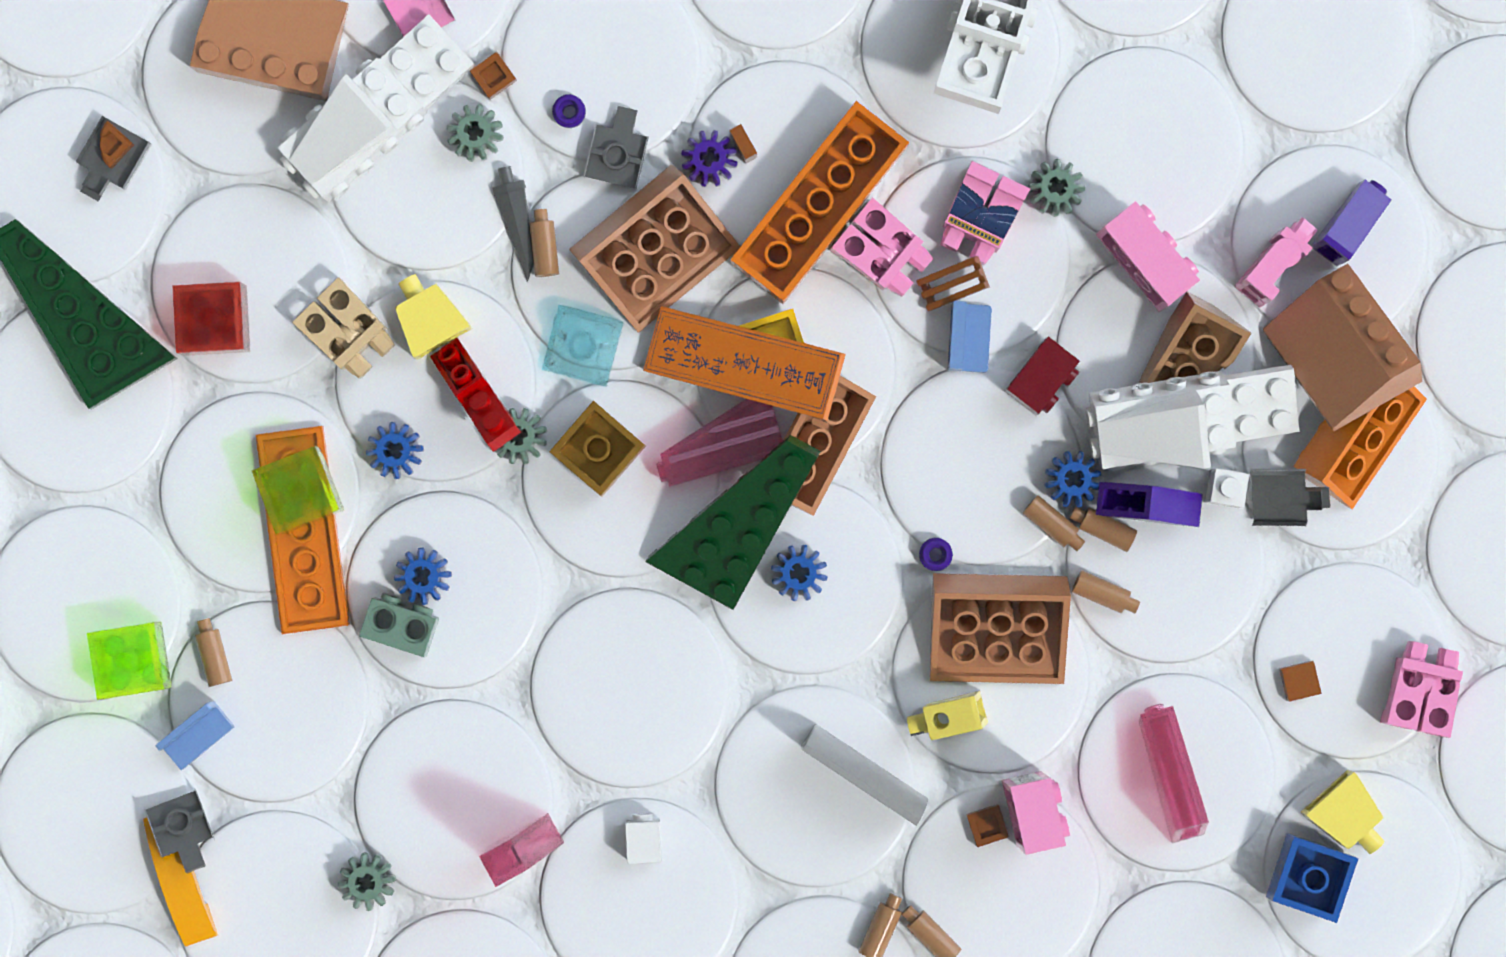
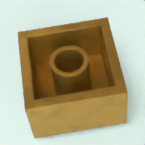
(597, 448)

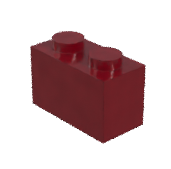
(1043, 376)

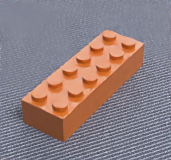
(819, 202)

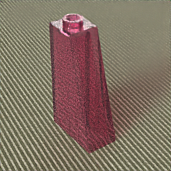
(728, 442)
(1173, 773)
(521, 849)

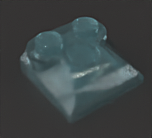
(582, 345)

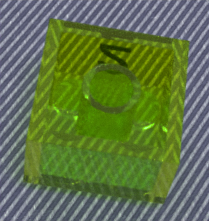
(298, 490)
(129, 660)

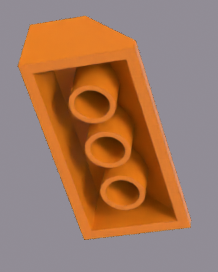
(1355, 452)

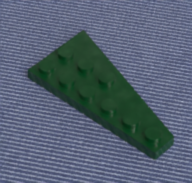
(88, 332)
(732, 533)

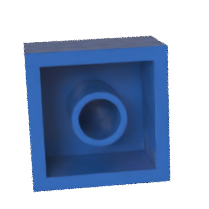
(1311, 878)

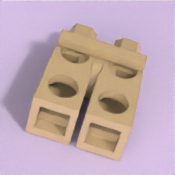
(352, 336)

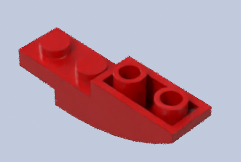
(475, 394)

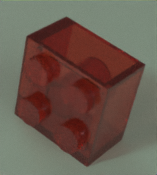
(211, 318)

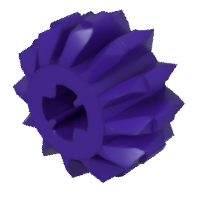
(702, 150)

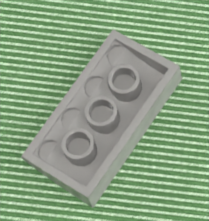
(865, 774)

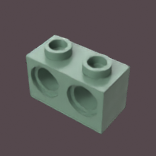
(397, 634)

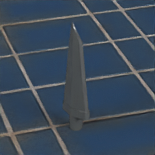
(513, 205)

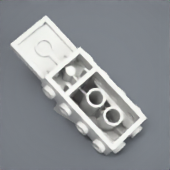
(984, 50)
(373, 110)
(1190, 417)

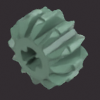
(485, 125)
(1058, 176)
(528, 442)
(361, 870)

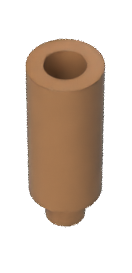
(544, 245)
(1053, 523)
(1104, 528)
(1104, 593)
(212, 654)
(881, 927)
(930, 933)

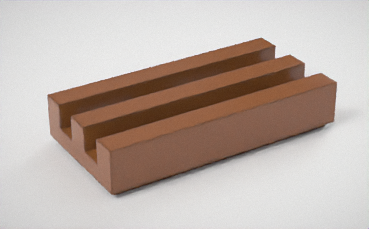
(928, 292)

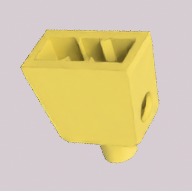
(428, 317)
(964, 712)
(1347, 813)

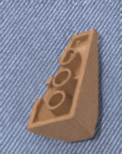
(1195, 342)

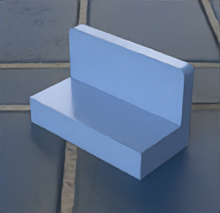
(969, 337)
(196, 735)

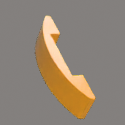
(182, 895)

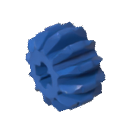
(397, 439)
(1073, 490)
(412, 573)
(794, 583)

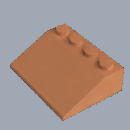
(272, 43)
(655, 247)
(1343, 348)
(999, 628)

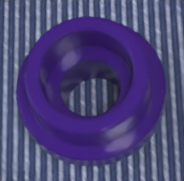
(569, 100)
(945, 560)

